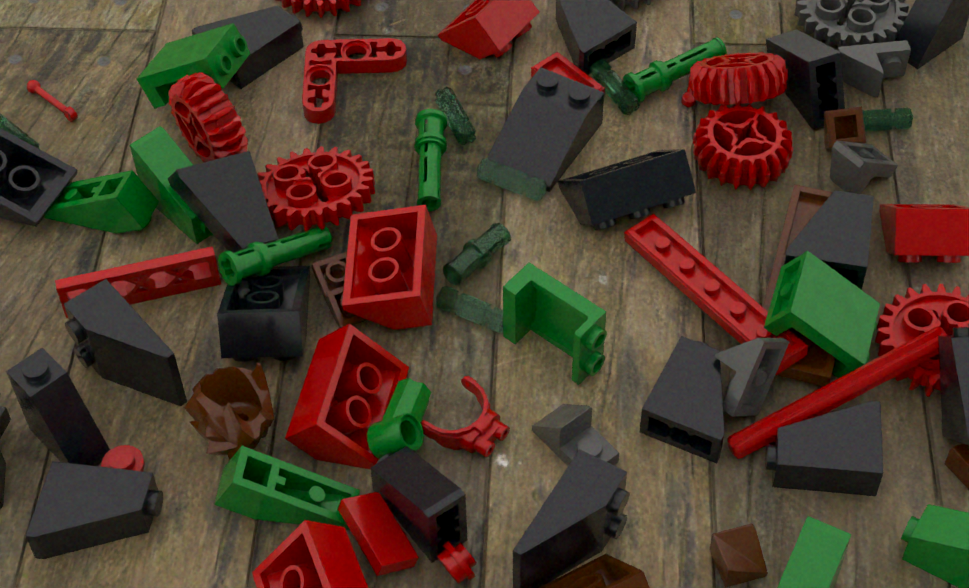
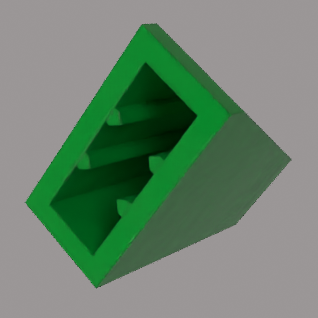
(155, 160)
(939, 544)
(816, 556)

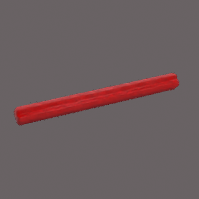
(837, 392)

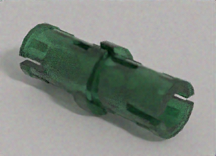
(476, 254)

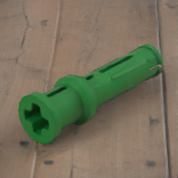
(662, 74)
(430, 146)
(261, 257)

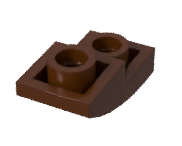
(330, 278)

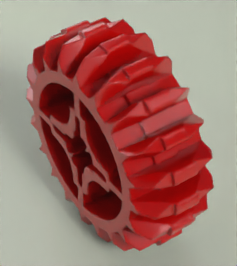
(738, 78)
(207, 117)
(742, 146)

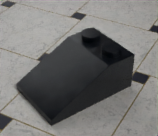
(548, 126)
(29, 180)
(265, 315)
(122, 344)
(572, 522)

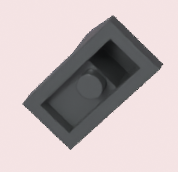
(868, 64)
(857, 164)
(755, 370)
(569, 430)

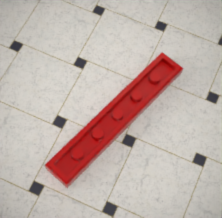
(707, 286)

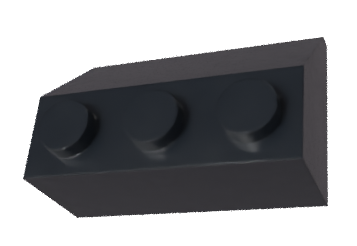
(629, 188)

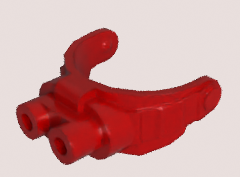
(477, 436)

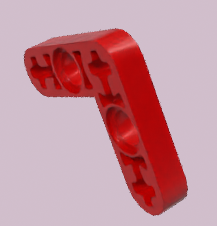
(331, 66)

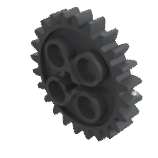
(865, 24)

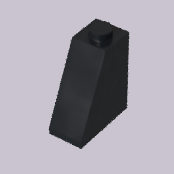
(933, 28)
(594, 31)
(270, 37)
(813, 74)
(227, 200)
(839, 235)
(955, 384)
(687, 402)
(56, 410)
(830, 452)
(421, 500)
(91, 508)

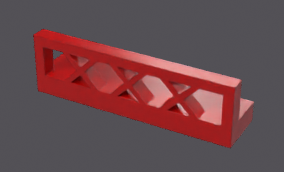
(149, 278)

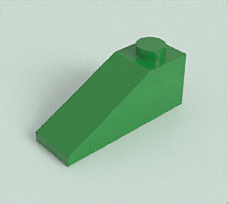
(106, 203)
(279, 491)

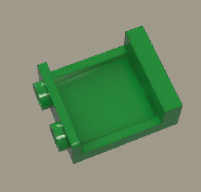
(212, 52)
(824, 310)
(558, 315)

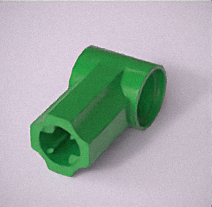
(401, 420)

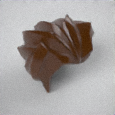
(231, 409)

